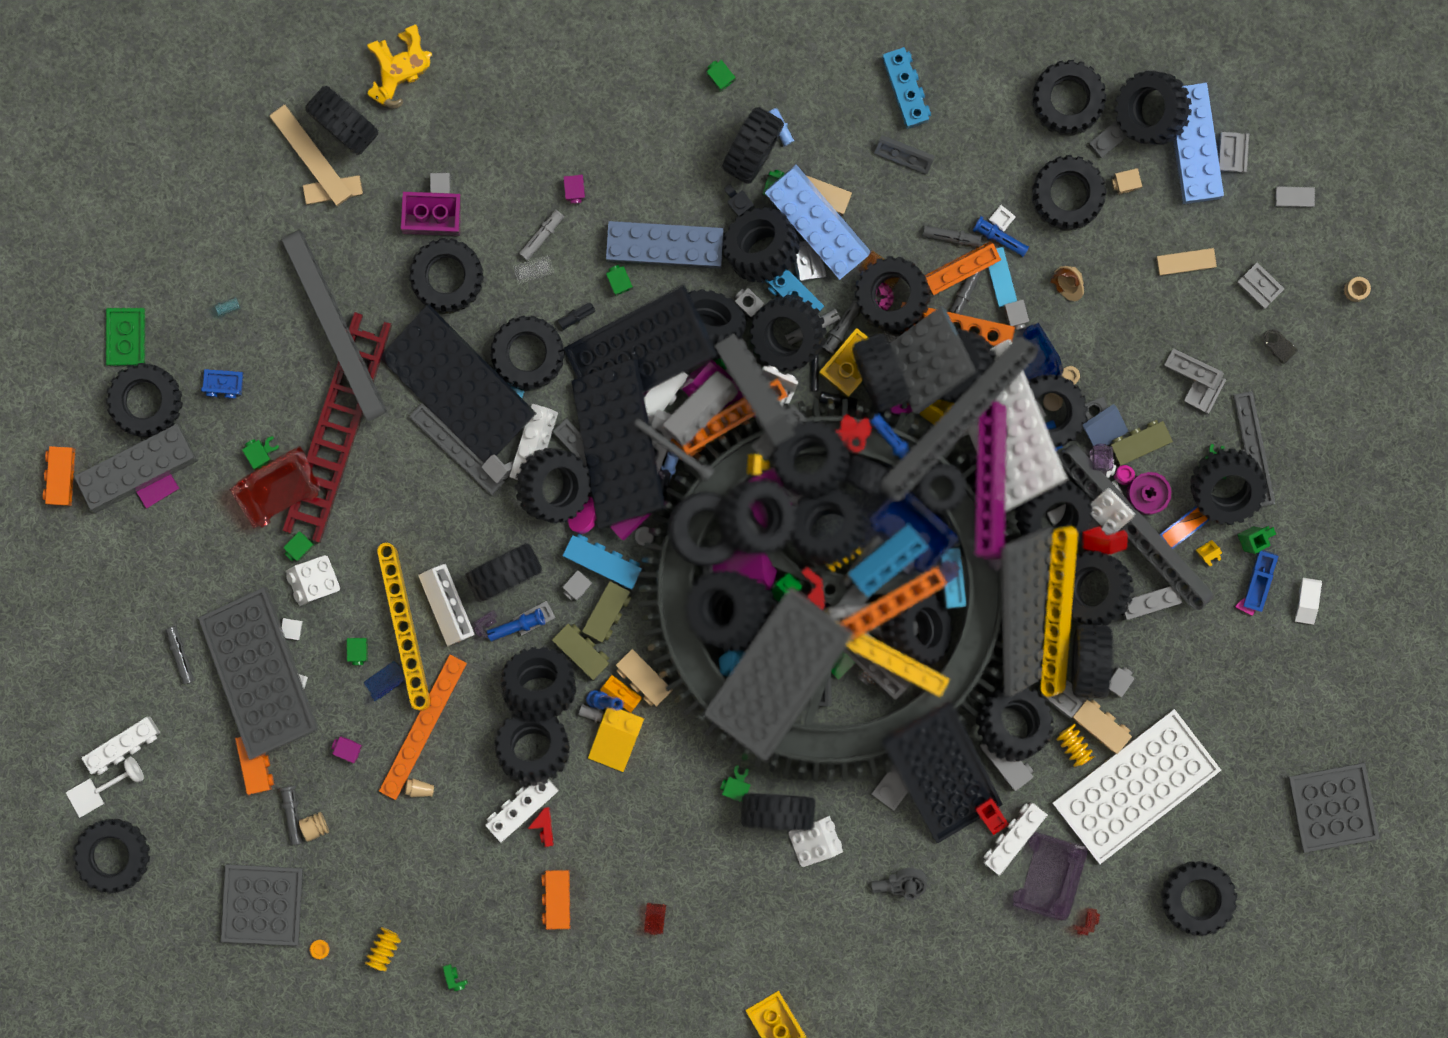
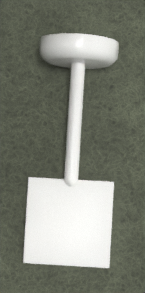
(86, 796)

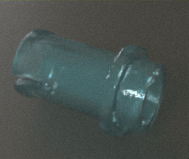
(227, 306)

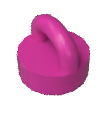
(1124, 475)

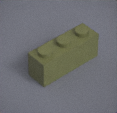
(1140, 442)
(607, 612)
(581, 651)

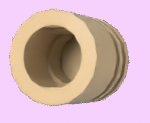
(1357, 289)
(313, 826)

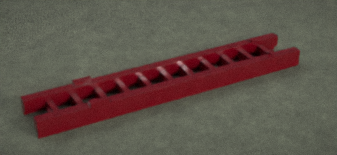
(323, 423)

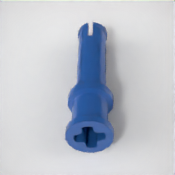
(1021, 249)
(899, 448)
(524, 623)
(602, 700)

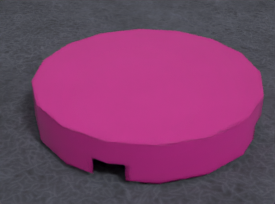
(585, 520)

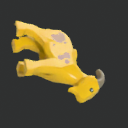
(400, 68)

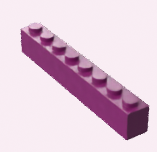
(991, 482)

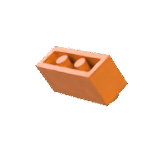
(59, 476)
(254, 771)
(556, 899)

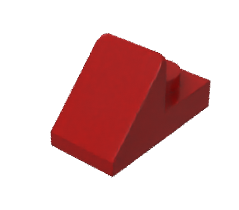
(544, 821)

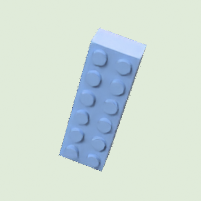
(1198, 151)
(817, 221)

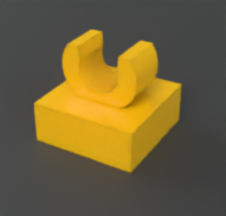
(755, 464)
(1209, 551)

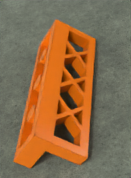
(962, 267)

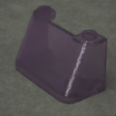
(1051, 877)

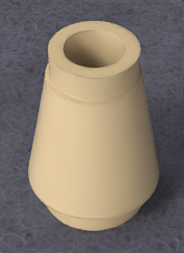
(417, 788)

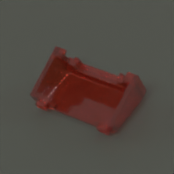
(275, 487)

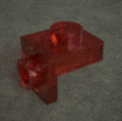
(654, 918)
(1091, 920)

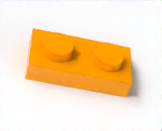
(617, 689)

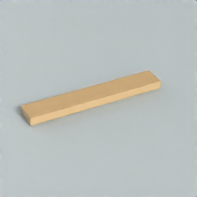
(310, 155)

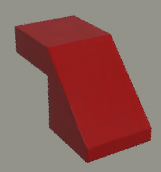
(1097, 540)
(816, 595)
(992, 816)

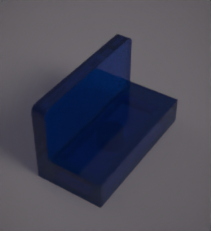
(385, 680)

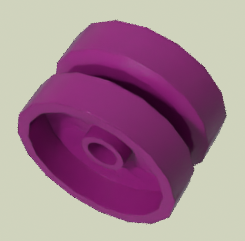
(1156, 485)

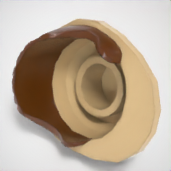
(1068, 282)

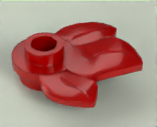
(852, 430)

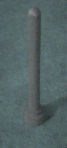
(704, 471)

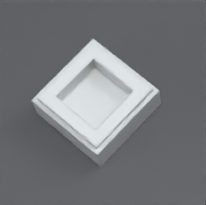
(1002, 218)
(292, 628)

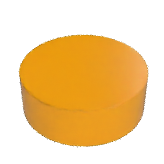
(319, 949)

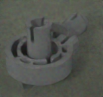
(903, 883)

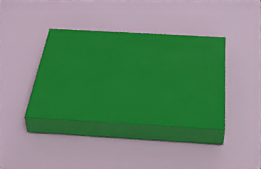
(125, 336)

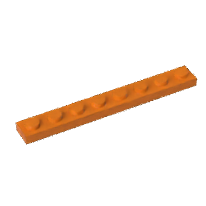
(422, 727)

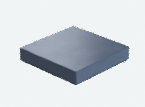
(1105, 426)

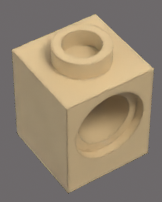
(1127, 181)

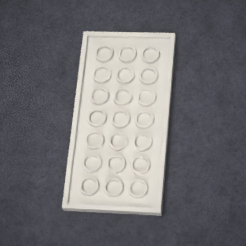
(1030, 455)
(1136, 786)

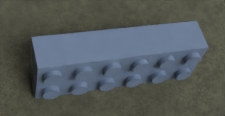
(664, 244)

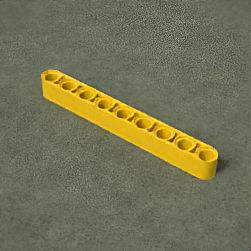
(1063, 602)
(409, 634)

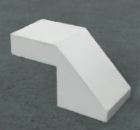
(1308, 601)

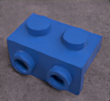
(222, 382)

